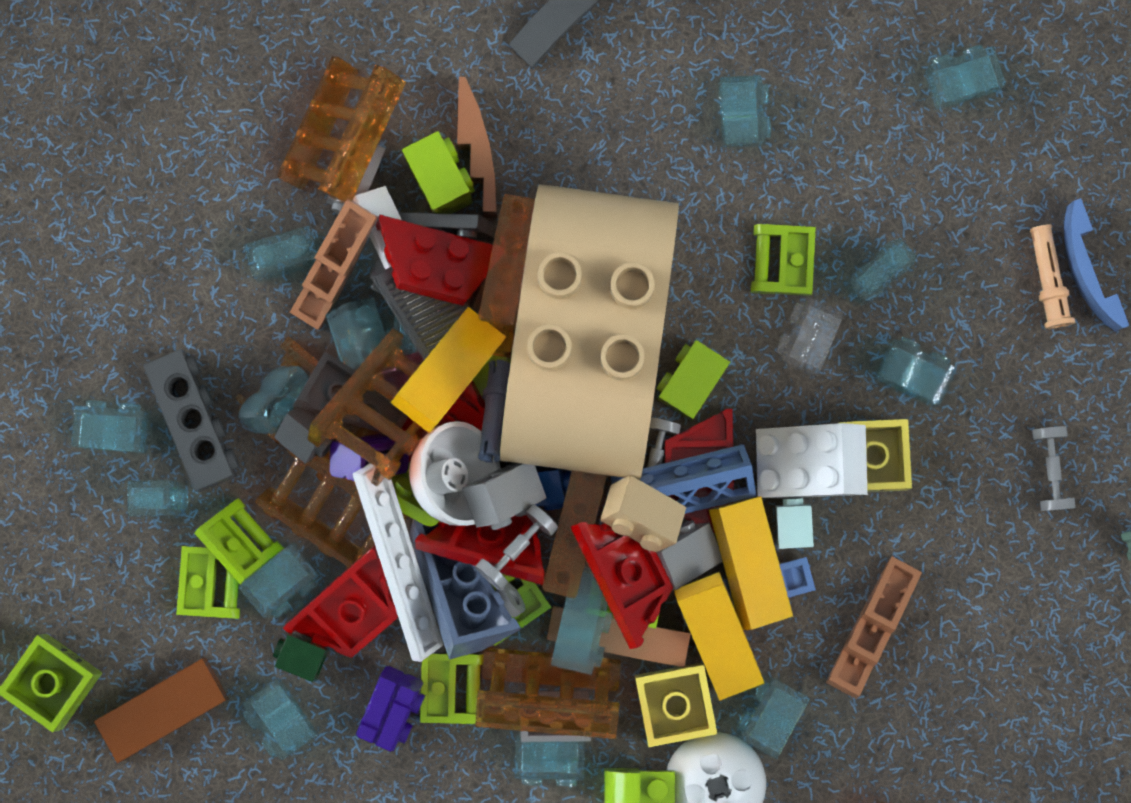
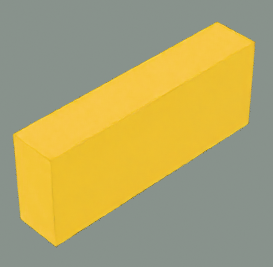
(448, 370)
(751, 563)
(719, 636)

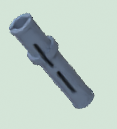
(494, 411)

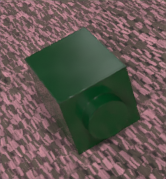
(300, 657)

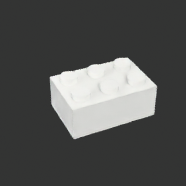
(811, 461)

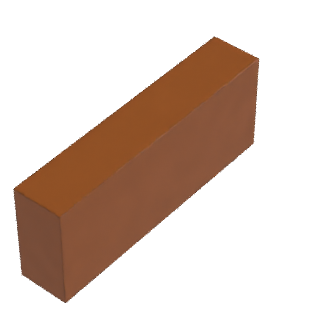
(161, 710)

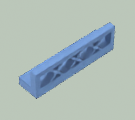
(704, 470)

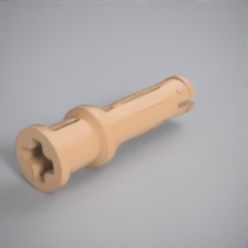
(1054, 293)

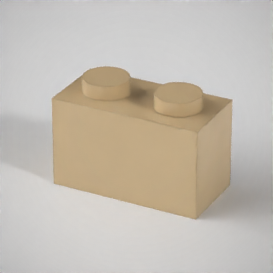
(643, 514)

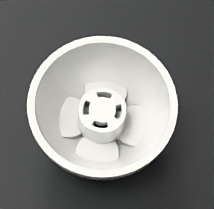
(443, 466)
(711, 760)

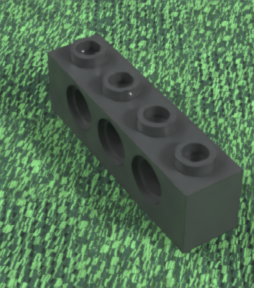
(163, 375)

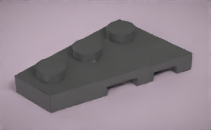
(463, 225)
(328, 379)

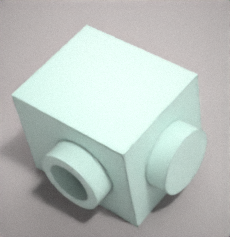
(794, 524)

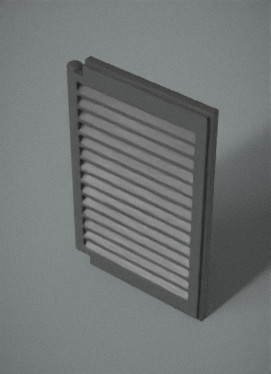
(446, 312)

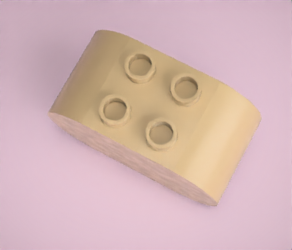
(589, 331)

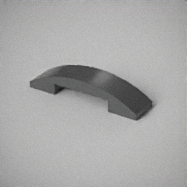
(548, 27)

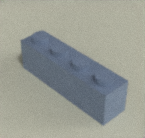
(463, 602)

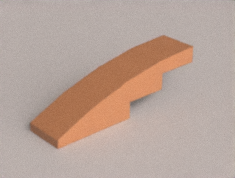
(473, 137)
(334, 264)
(874, 627)
(659, 644)

